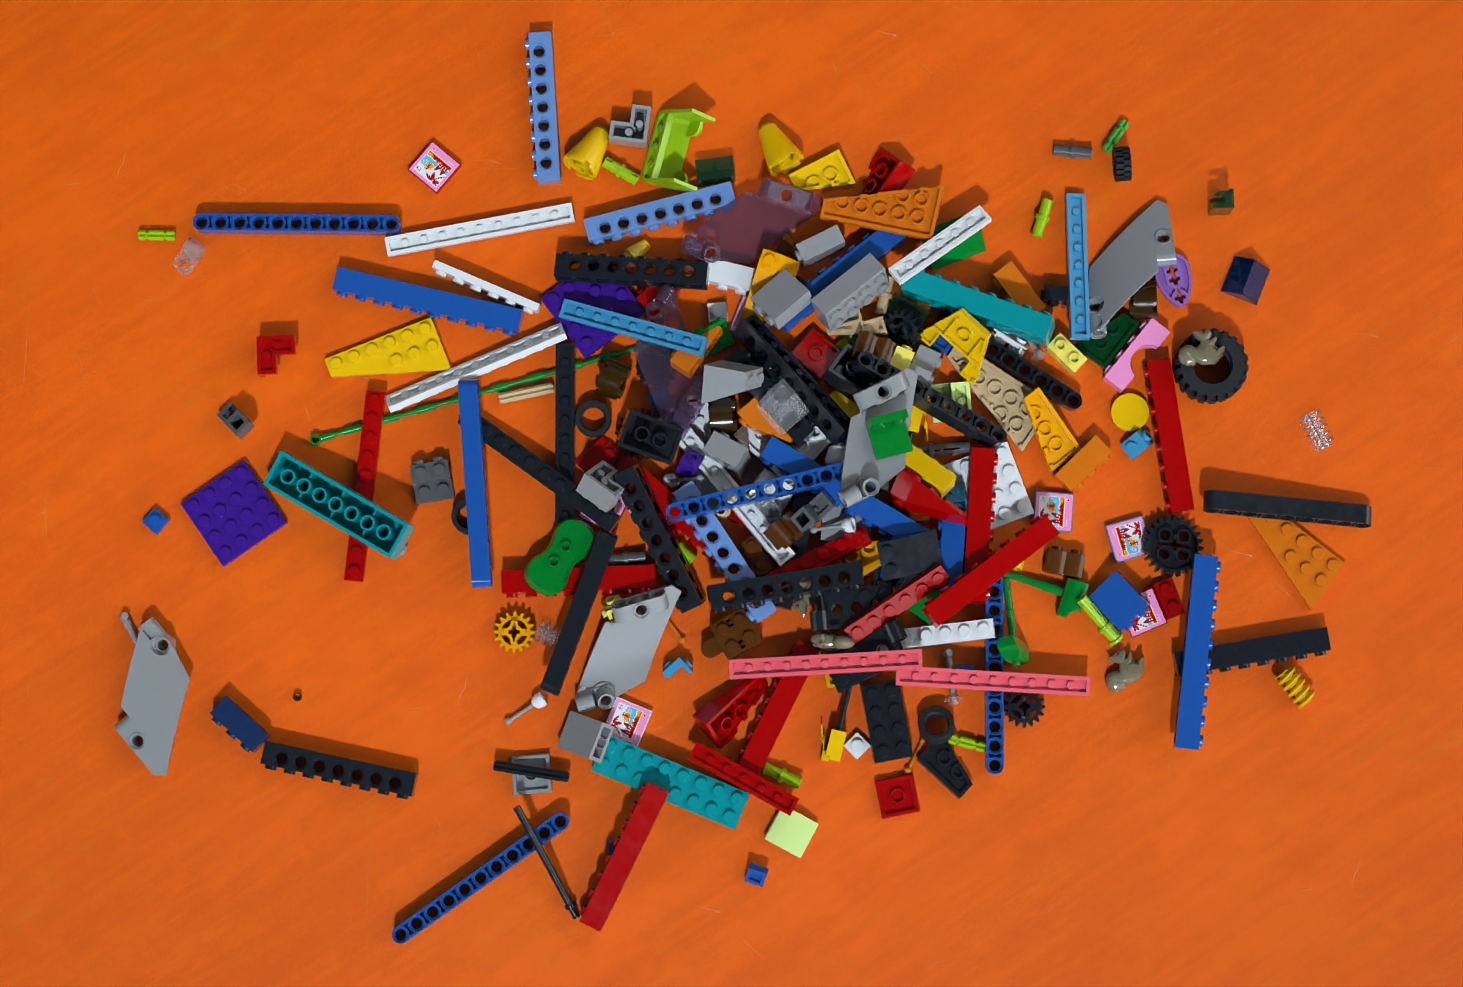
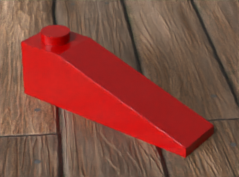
(887, 173)
(916, 498)
(726, 711)

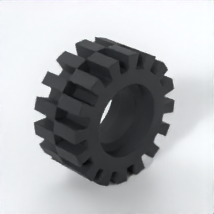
(1122, 163)

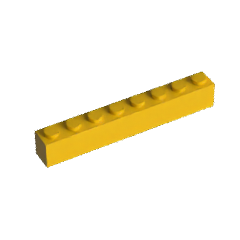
(917, 461)

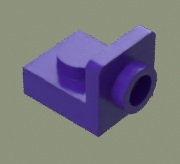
(689, 463)

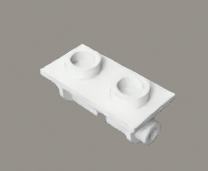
(1015, 343)

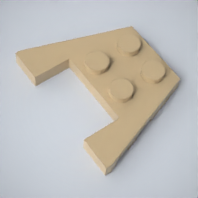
(855, 324)

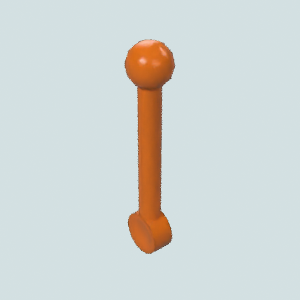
(681, 639)
(908, 769)

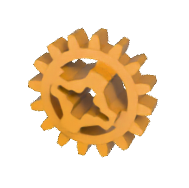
(506, 632)

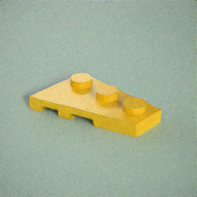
(823, 173)

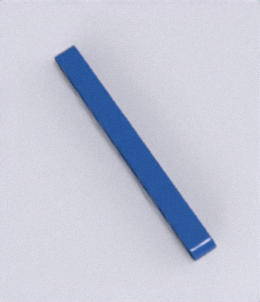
(289, 219)
(475, 483)
(760, 496)
(989, 696)
(471, 880)

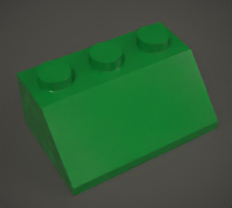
(966, 249)

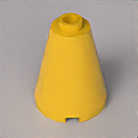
(778, 150)
(588, 153)

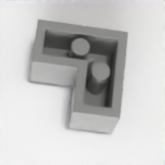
(633, 133)
(730, 454)
(599, 487)

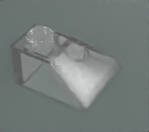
(782, 407)

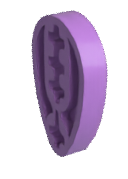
(1183, 286)

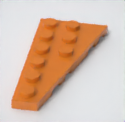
(896, 212)
(1300, 557)

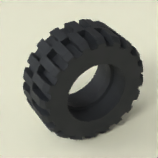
(1219, 391)

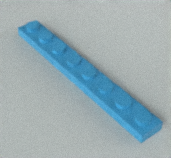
(1077, 266)
(633, 327)

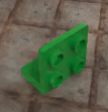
(725, 340)
(889, 434)

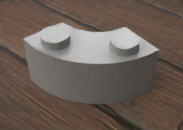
(925, 363)

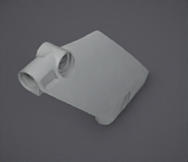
(1129, 265)
(859, 459)
(625, 647)
(153, 697)

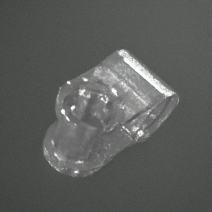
(190, 253)
(764, 507)

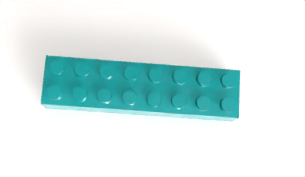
(985, 308)
(339, 505)
(687, 787)

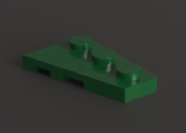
(1105, 349)

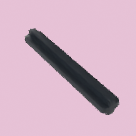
(532, 771)

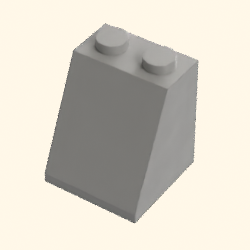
(729, 378)

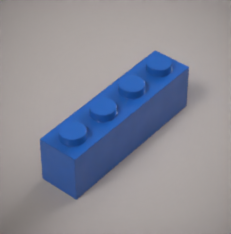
(952, 549)

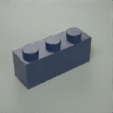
(239, 724)

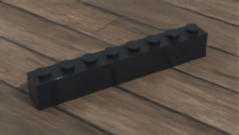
(1263, 650)

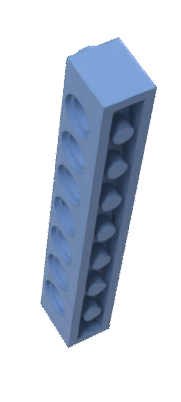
(543, 41)
(630, 214)
(723, 542)

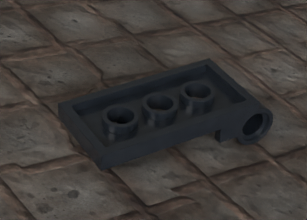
(824, 618)
(888, 635)

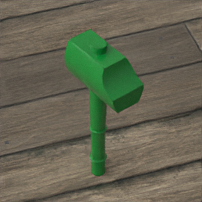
(1068, 593)
(1010, 647)

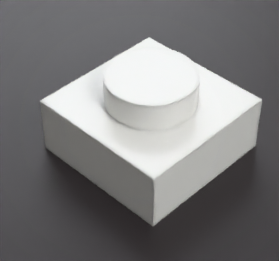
(717, 310)
(857, 745)

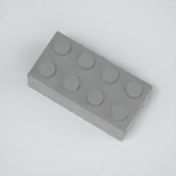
(850, 292)

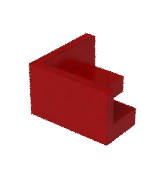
(269, 348)

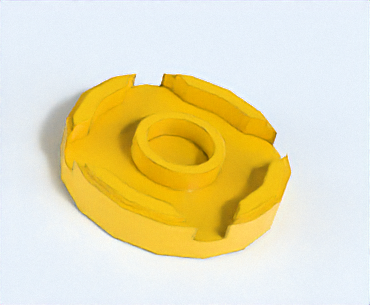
(1129, 412)

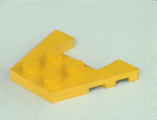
(966, 336)

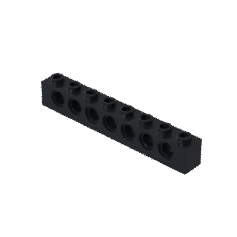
(602, 275)
(783, 365)
(660, 527)
(851, 569)
(273, 750)

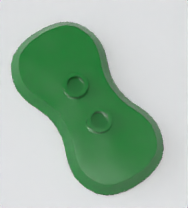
(551, 568)

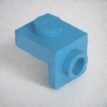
(1137, 443)
(957, 496)
(672, 667)

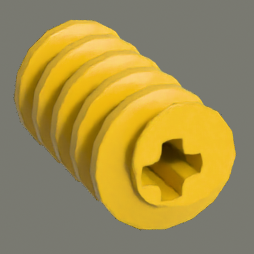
(1295, 686)

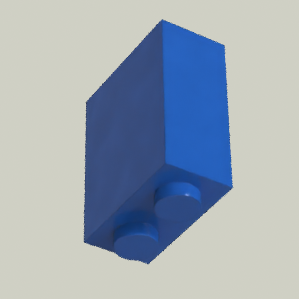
(1119, 601)

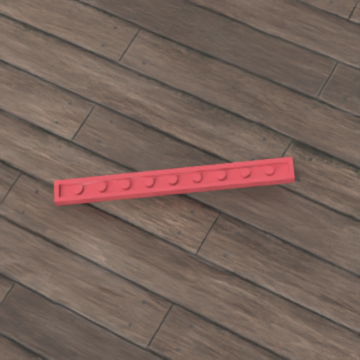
(826, 664)
(994, 681)

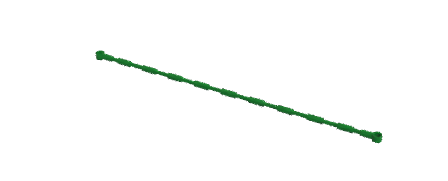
(494, 388)

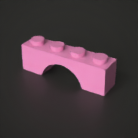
(1151, 336)

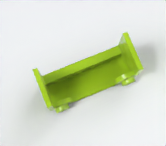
(669, 147)

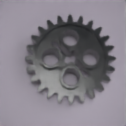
(1172, 529)

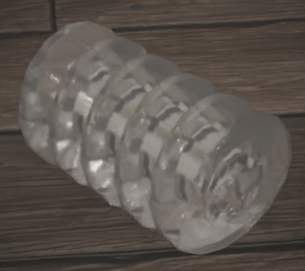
(1316, 430)
(547, 634)

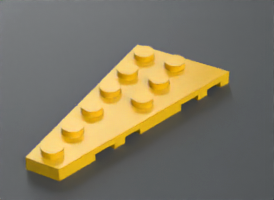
(399, 352)

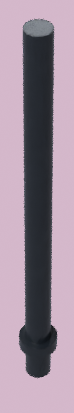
(569, 904)

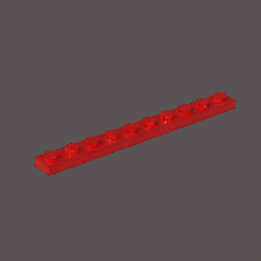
(366, 476)

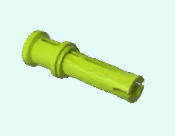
(1104, 625)

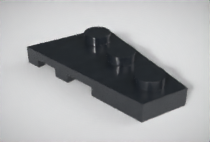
(945, 767)

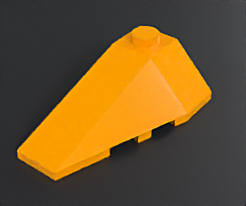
(768, 267)

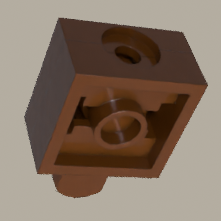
(731, 635)

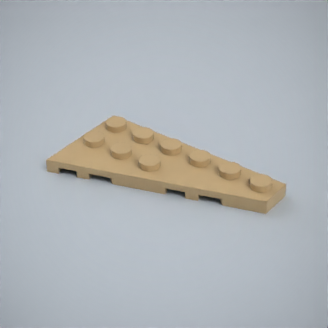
(1001, 397)

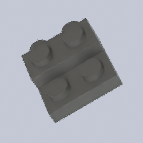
(432, 480)

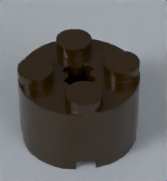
(1145, 301)
(612, 378)
(721, 416)

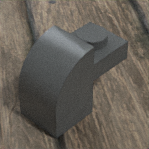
(235, 420)
(813, 511)

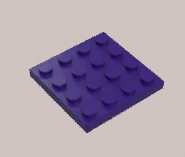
(604, 296)
(234, 513)

